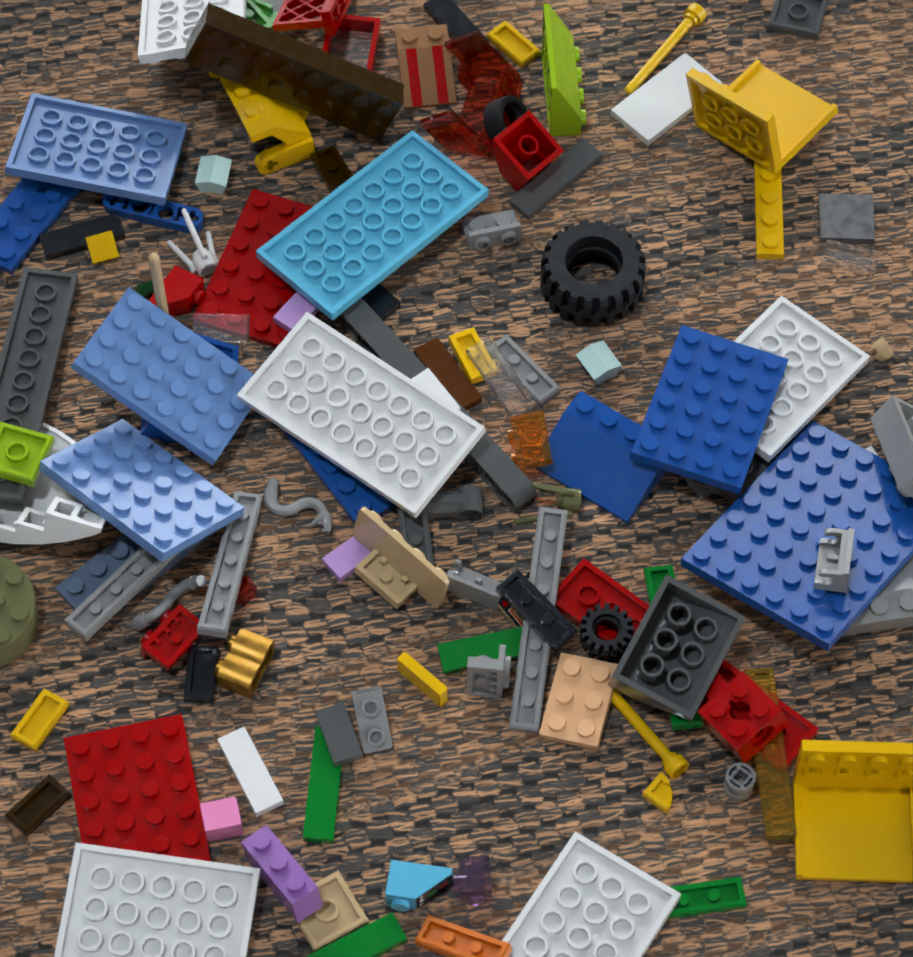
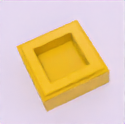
(102, 247)

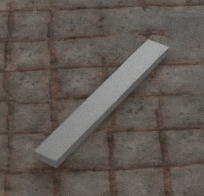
(533, 649)

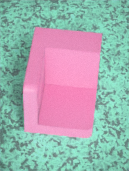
(221, 819)

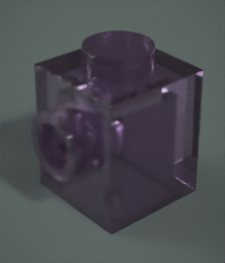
(474, 880)

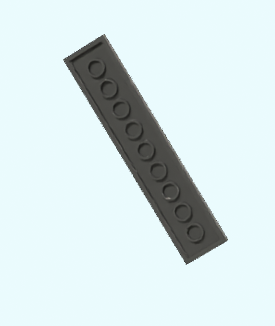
(33, 354)

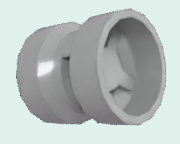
(737, 788)

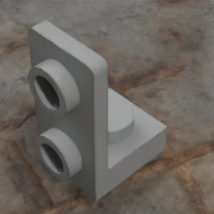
(371, 719)

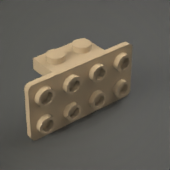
(393, 565)

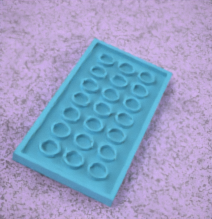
(372, 224)

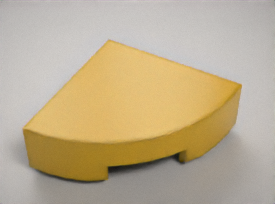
(659, 793)

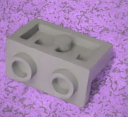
(491, 230)
(488, 676)

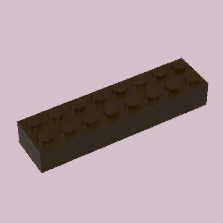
(293, 72)

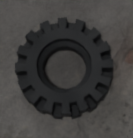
(610, 617)

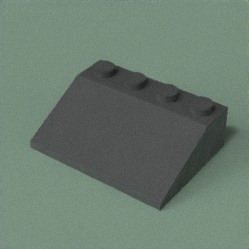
(676, 649)

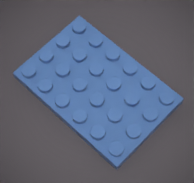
(97, 149)
(166, 375)
(141, 489)

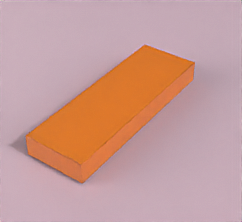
(458, 941)

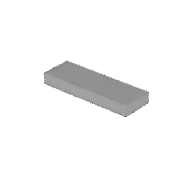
(535, 380)

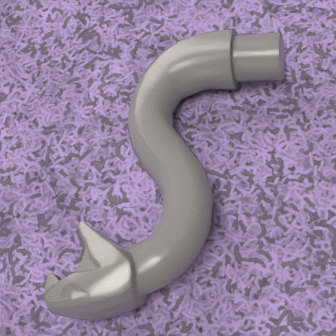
(271, 502)
(146, 619)

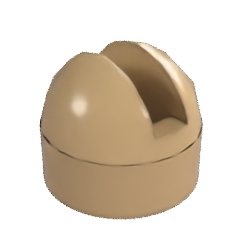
(883, 349)

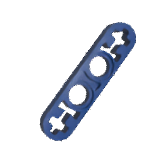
(151, 215)

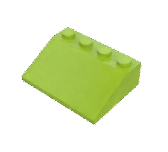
(561, 77)

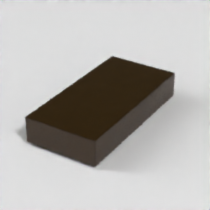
(37, 805)

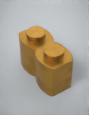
(245, 662)

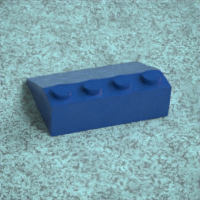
(593, 455)

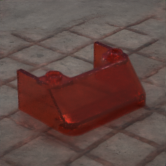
(486, 78)

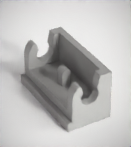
(834, 560)
(473, 586)

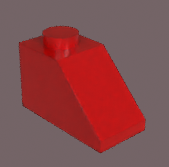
(182, 291)

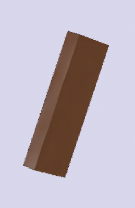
(447, 371)

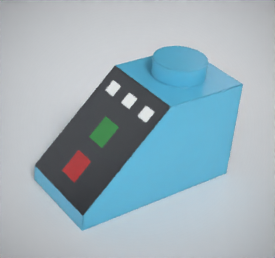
(414, 884)

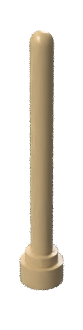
(158, 282)

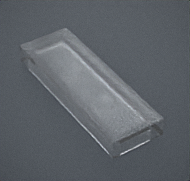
(500, 377)

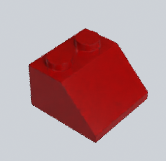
(524, 150)

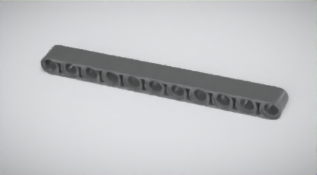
(486, 456)

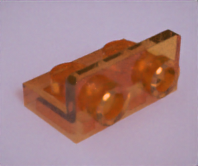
(531, 441)

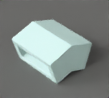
(213, 174)
(599, 362)

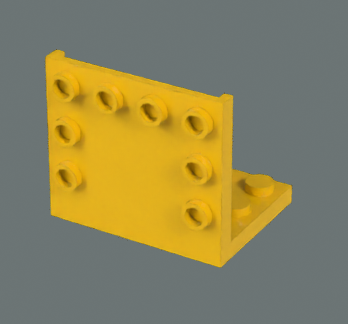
(758, 113)
(853, 811)

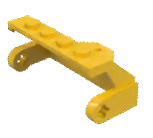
(267, 117)

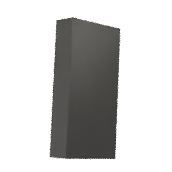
(338, 734)

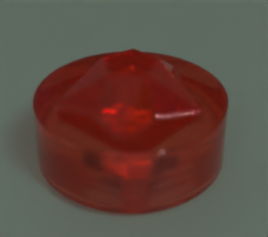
(247, 591)

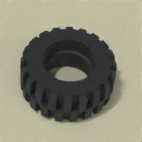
(592, 301)

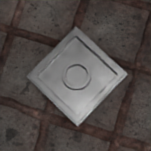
(846, 218)

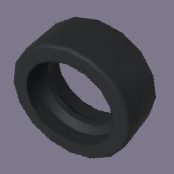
(493, 114)

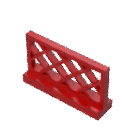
(329, 15)

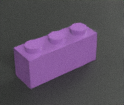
(282, 874)

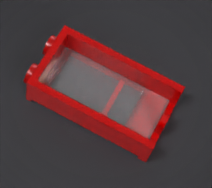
(356, 40)

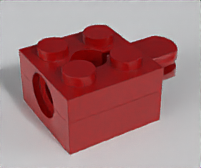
(741, 715)

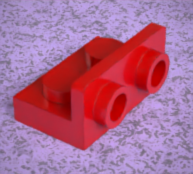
(171, 638)

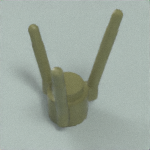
(567, 498)

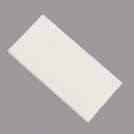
(659, 101)

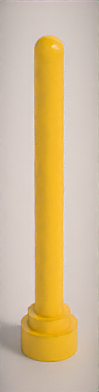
(692, 16)
(673, 763)

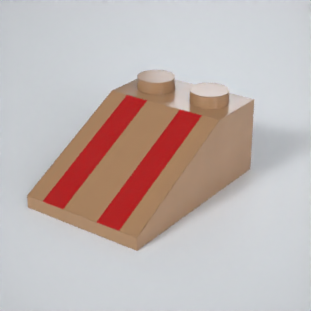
(425, 66)

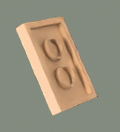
(578, 701)

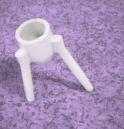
(203, 261)

